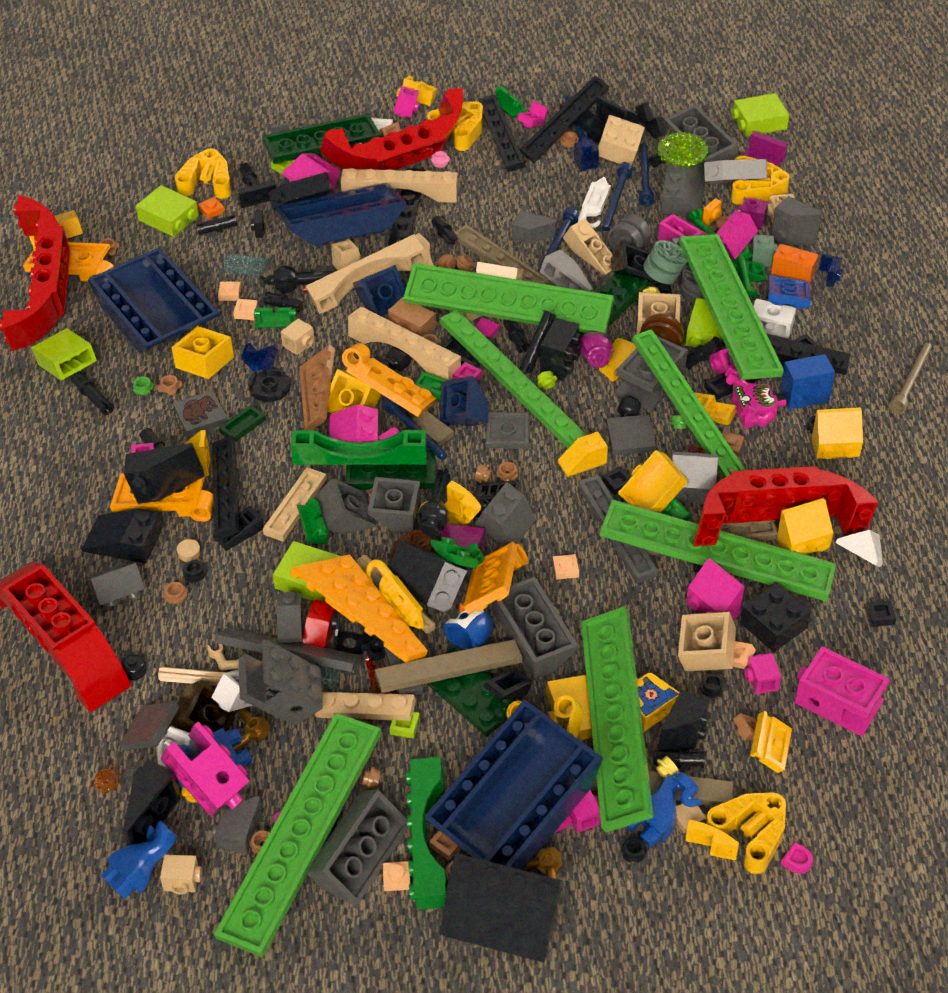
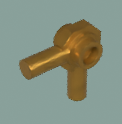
(255, 729)
(548, 861)

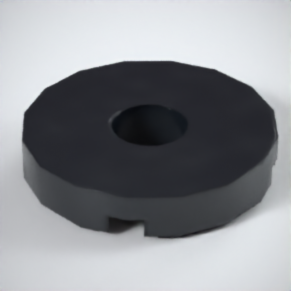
(272, 393)

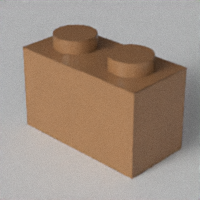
(412, 317)

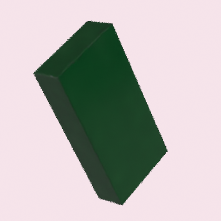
(242, 423)

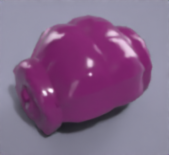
(596, 349)

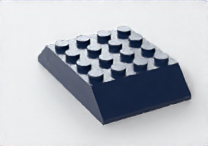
(343, 214)
(151, 299)
(516, 789)

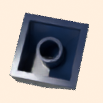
(380, 290)
(463, 403)

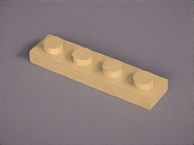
(287, 513)
(368, 706)

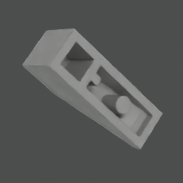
(731, 170)
(564, 271)

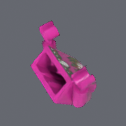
(753, 401)

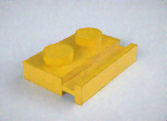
(771, 742)

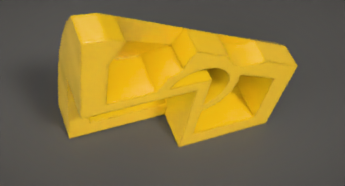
(426, 92)
(622, 350)
(460, 504)

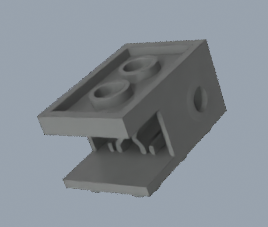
(641, 381)
(281, 684)

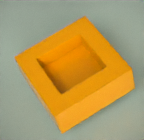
(712, 211)

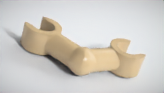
(223, 664)

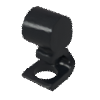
(396, 359)

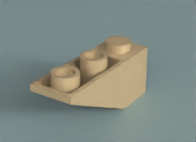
(589, 246)

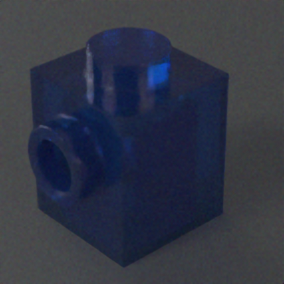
(586, 155)

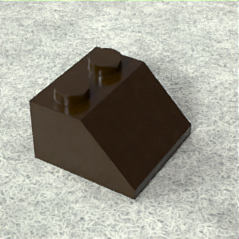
(199, 706)

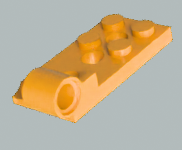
(85, 260)
(386, 381)
(189, 502)
(493, 577)

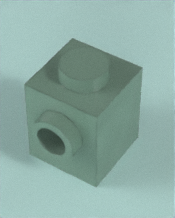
(763, 249)

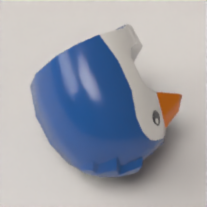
(469, 629)

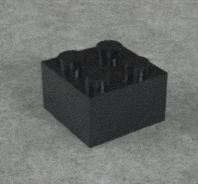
(560, 348)
(775, 617)

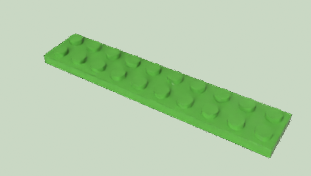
(506, 297)
(731, 307)
(732, 552)
(616, 720)
(298, 835)

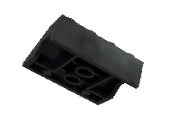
(500, 907)

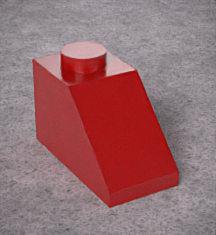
(319, 624)

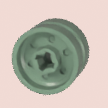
(665, 262)

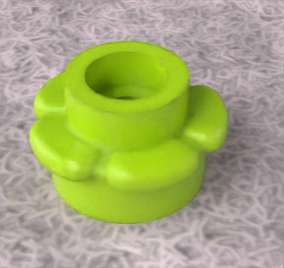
(546, 380)

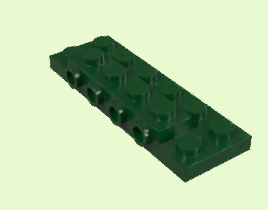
(308, 139)

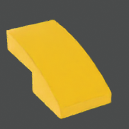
(719, 412)
(721, 843)

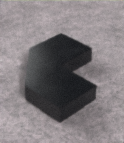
(654, 127)

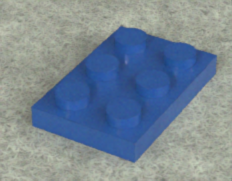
(788, 291)

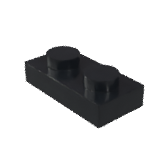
(255, 194)

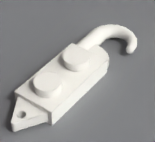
(595, 200)

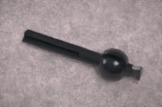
(286, 279)
(433, 514)

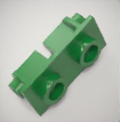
(509, 103)
(268, 319)
(312, 522)

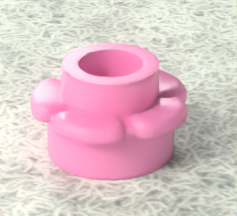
(440, 159)

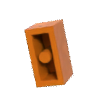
(794, 263)

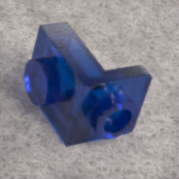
(831, 265)
(260, 358)

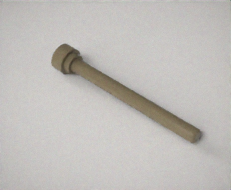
(899, 402)

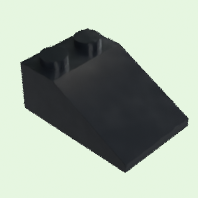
(161, 471)
(124, 535)
(427, 575)
(151, 799)

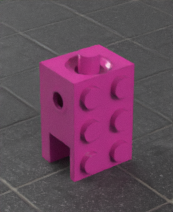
(841, 690)
(212, 775)

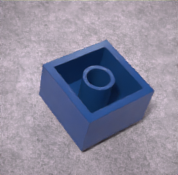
(807, 381)

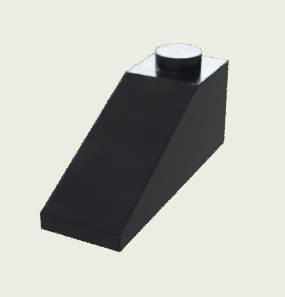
(301, 189)

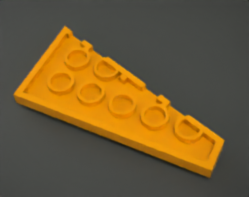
(359, 600)

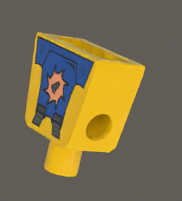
(655, 699)

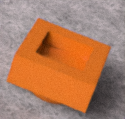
(211, 208)

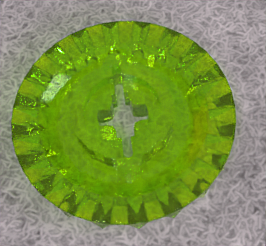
(672, 149)

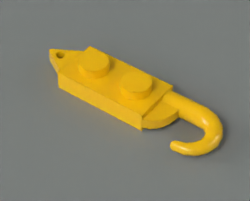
(397, 594)

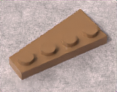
(315, 387)

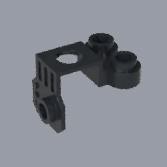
(364, 641)

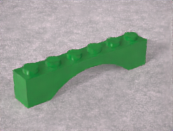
(314, 448)
(429, 878)

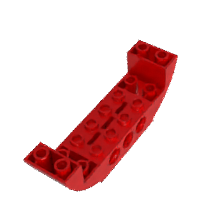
(400, 147)
(48, 276)
(766, 492)
(65, 633)

